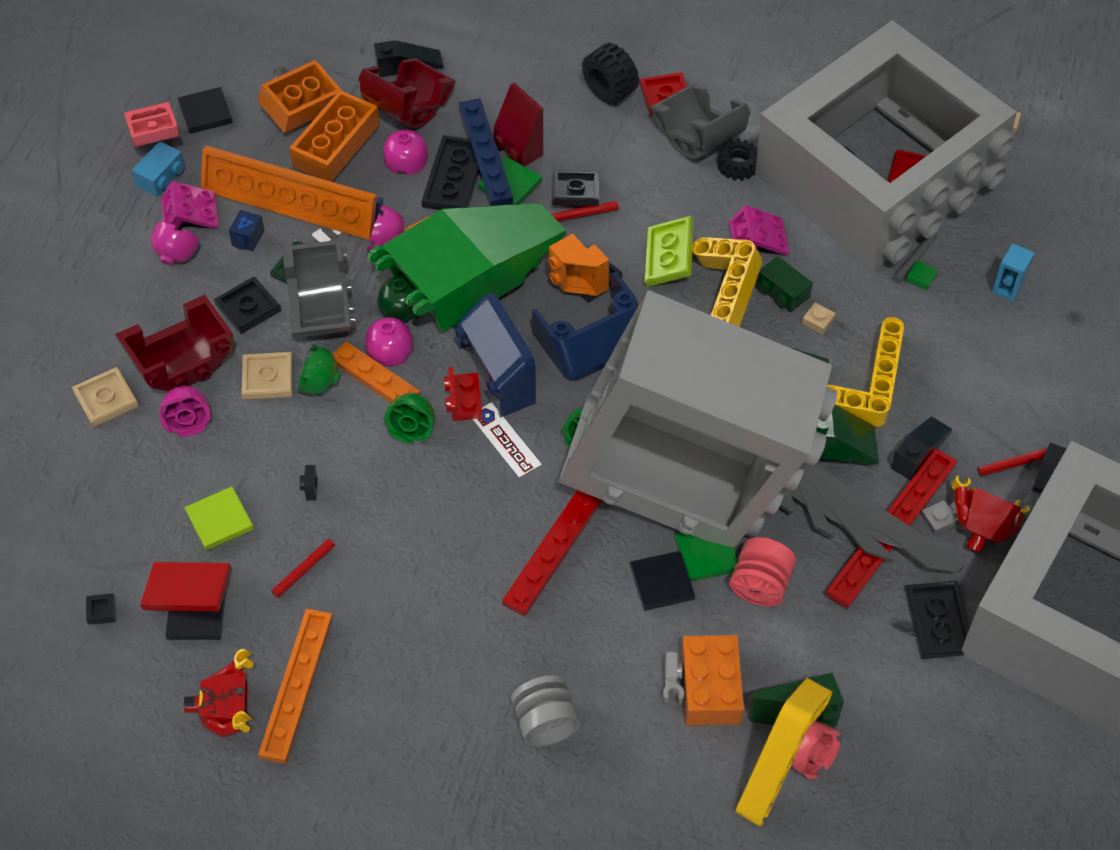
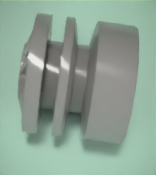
(545, 711)

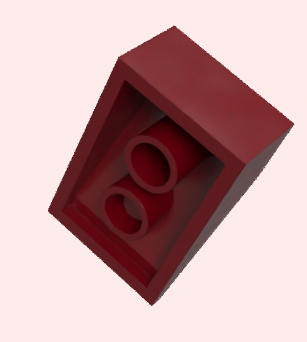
(520, 127)

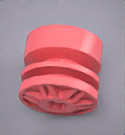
(763, 571)

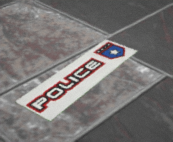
(506, 441)

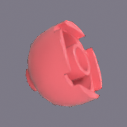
(817, 750)

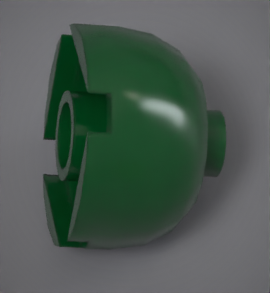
(392, 298)

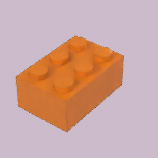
(297, 95)
(712, 680)

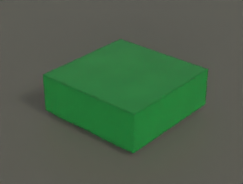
(922, 275)

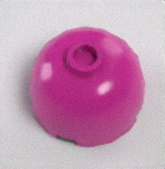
(405, 152)
(386, 227)
(173, 244)
(389, 341)
(184, 411)

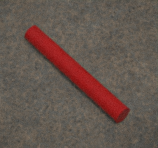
(585, 211)
(1011, 462)
(302, 568)

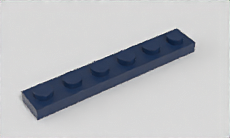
(486, 152)

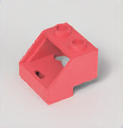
(151, 124)

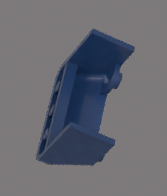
(589, 348)
(501, 352)

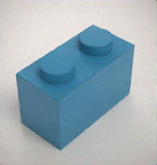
(158, 168)
(1013, 272)

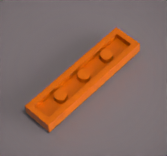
(371, 373)

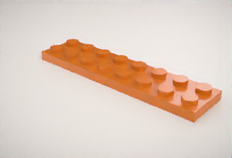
(288, 192)

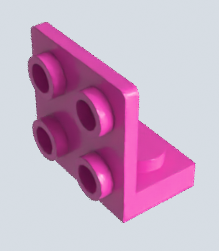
(189, 205)
(760, 228)

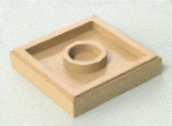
(267, 375)
(105, 396)

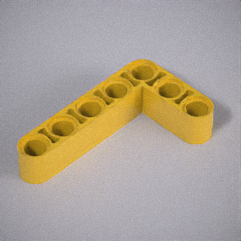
(742, 266)
(876, 403)
(781, 749)

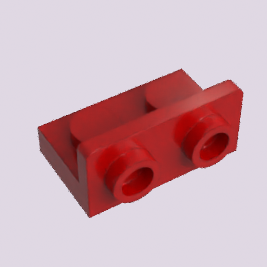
(464, 396)

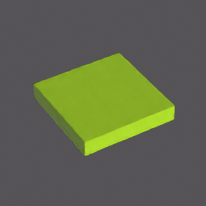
(219, 518)

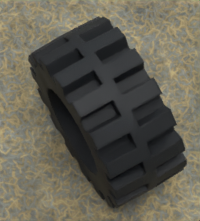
(734, 169)

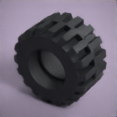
(610, 73)

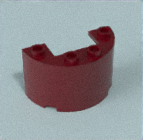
(413, 94)
(182, 351)

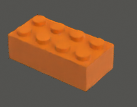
(334, 136)

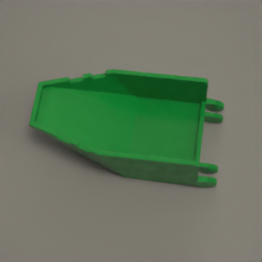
(468, 254)

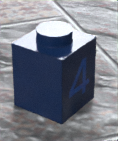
(246, 230)

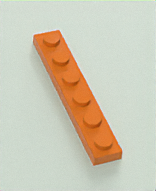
(295, 687)

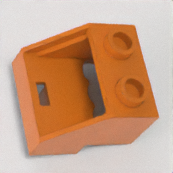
(578, 268)

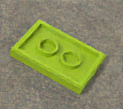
(669, 251)

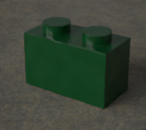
(784, 284)

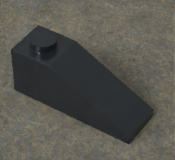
(391, 53)
(919, 446)

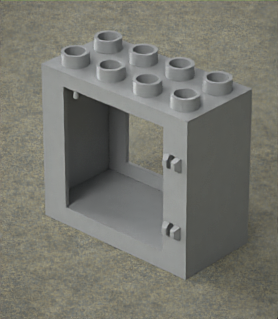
(846, 197)
(699, 423)
(1034, 642)

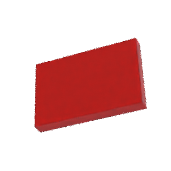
(186, 586)

